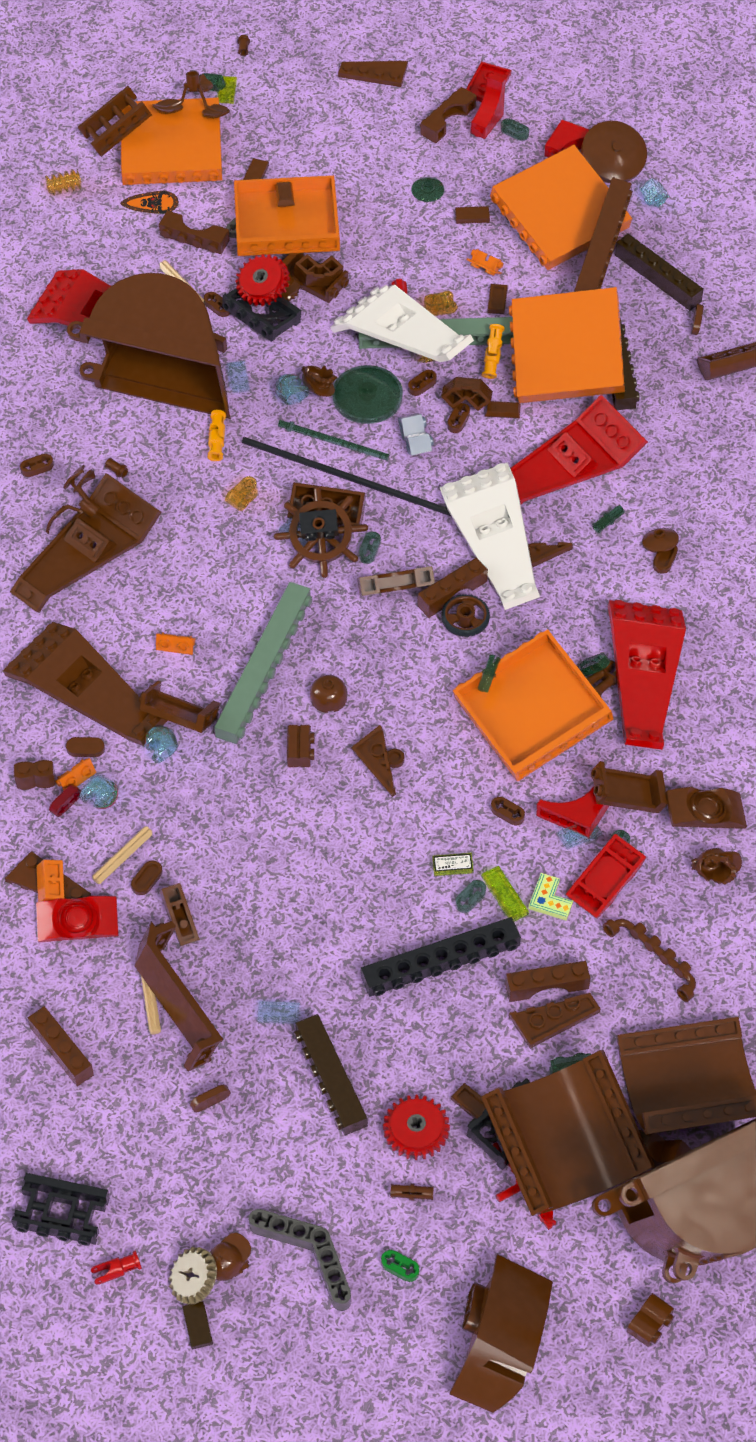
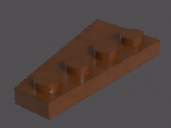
(378, 72)
(26, 877)
(550, 1020)

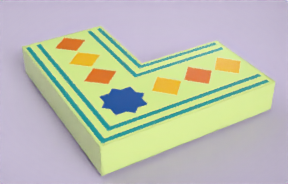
(546, 902)

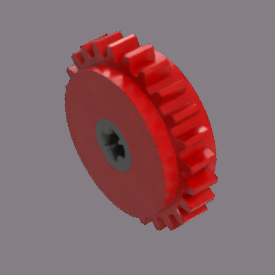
(262, 280)
(414, 1141)

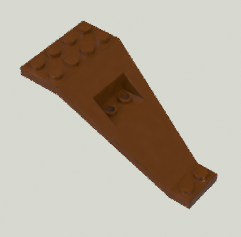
(115, 528)
(78, 676)

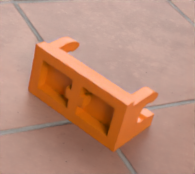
(50, 880)

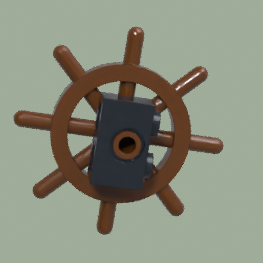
(320, 524)

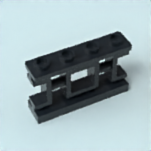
(61, 1192)

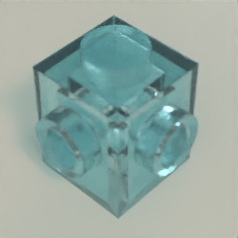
(654, 193)

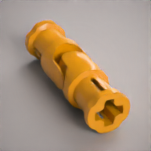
(493, 350)
(216, 435)

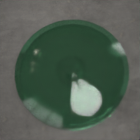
(367, 394)

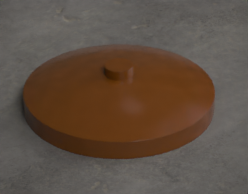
(614, 150)

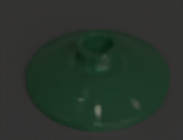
(427, 189)

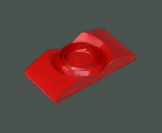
(606, 876)
(77, 918)

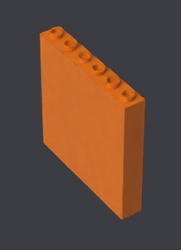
(173, 146)
(554, 205)
(286, 229)
(567, 345)
(534, 705)

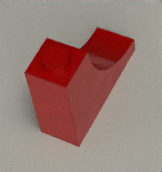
(491, 108)
(565, 136)
(580, 812)

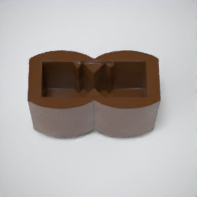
(32, 775)
(650, 1320)

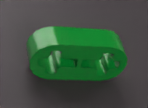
(402, 1261)

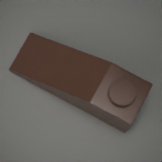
(179, 913)

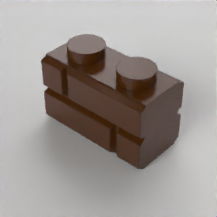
(299, 746)

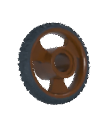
(465, 608)

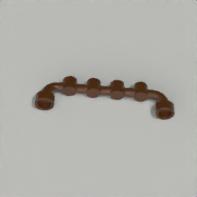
(652, 944)

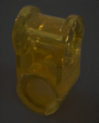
(439, 303)
(242, 493)

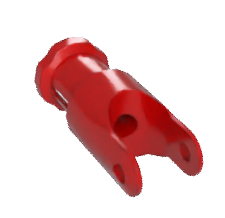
(117, 1267)

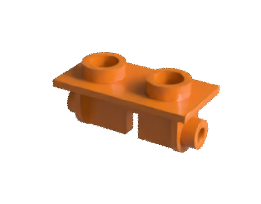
(479, 260)
(175, 643)
(77, 775)

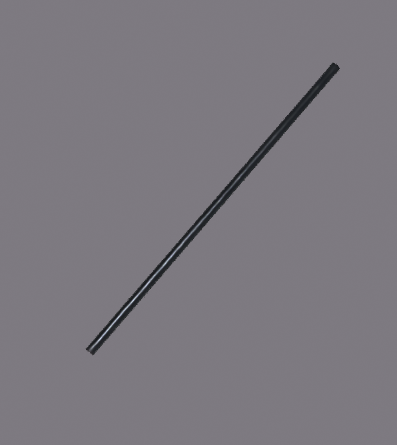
(347, 476)

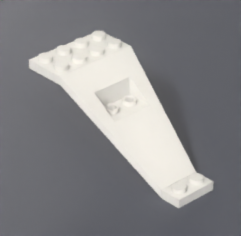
(402, 322)
(493, 525)

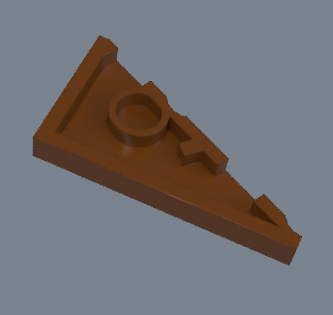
(541, 552)
(374, 755)

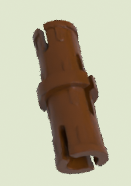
(412, 1192)

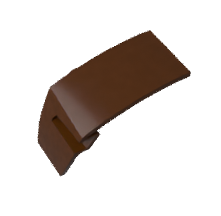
(506, 1334)

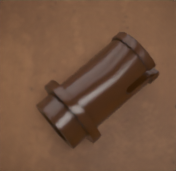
(243, 42)
(117, 468)

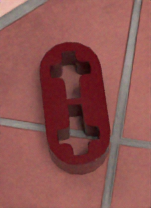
(65, 800)

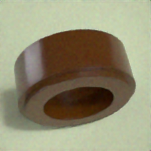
(396, 758)

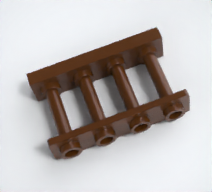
(121, 128)

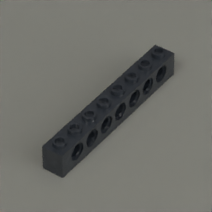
(445, 948)

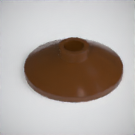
(660, 540)

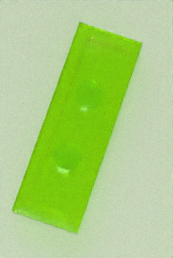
(504, 893)

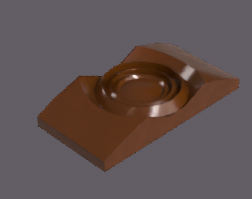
(705, 808)

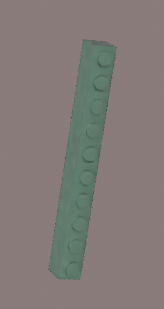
(476, 327)
(263, 663)

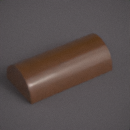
(728, 361)
(304, 494)

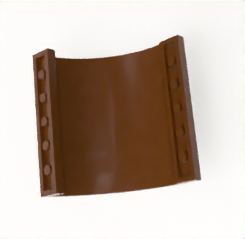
(687, 1075)
(568, 1134)

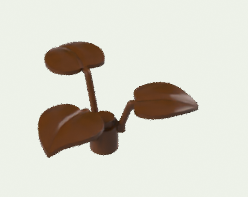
(194, 84)
(87, 506)

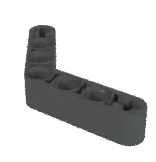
(307, 1242)

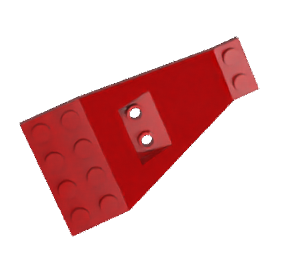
(68, 298)
(597, 438)
(646, 663)

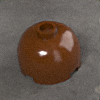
(328, 693)

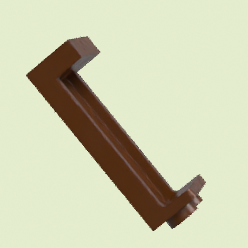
(323, 293)
(177, 710)
(629, 789)

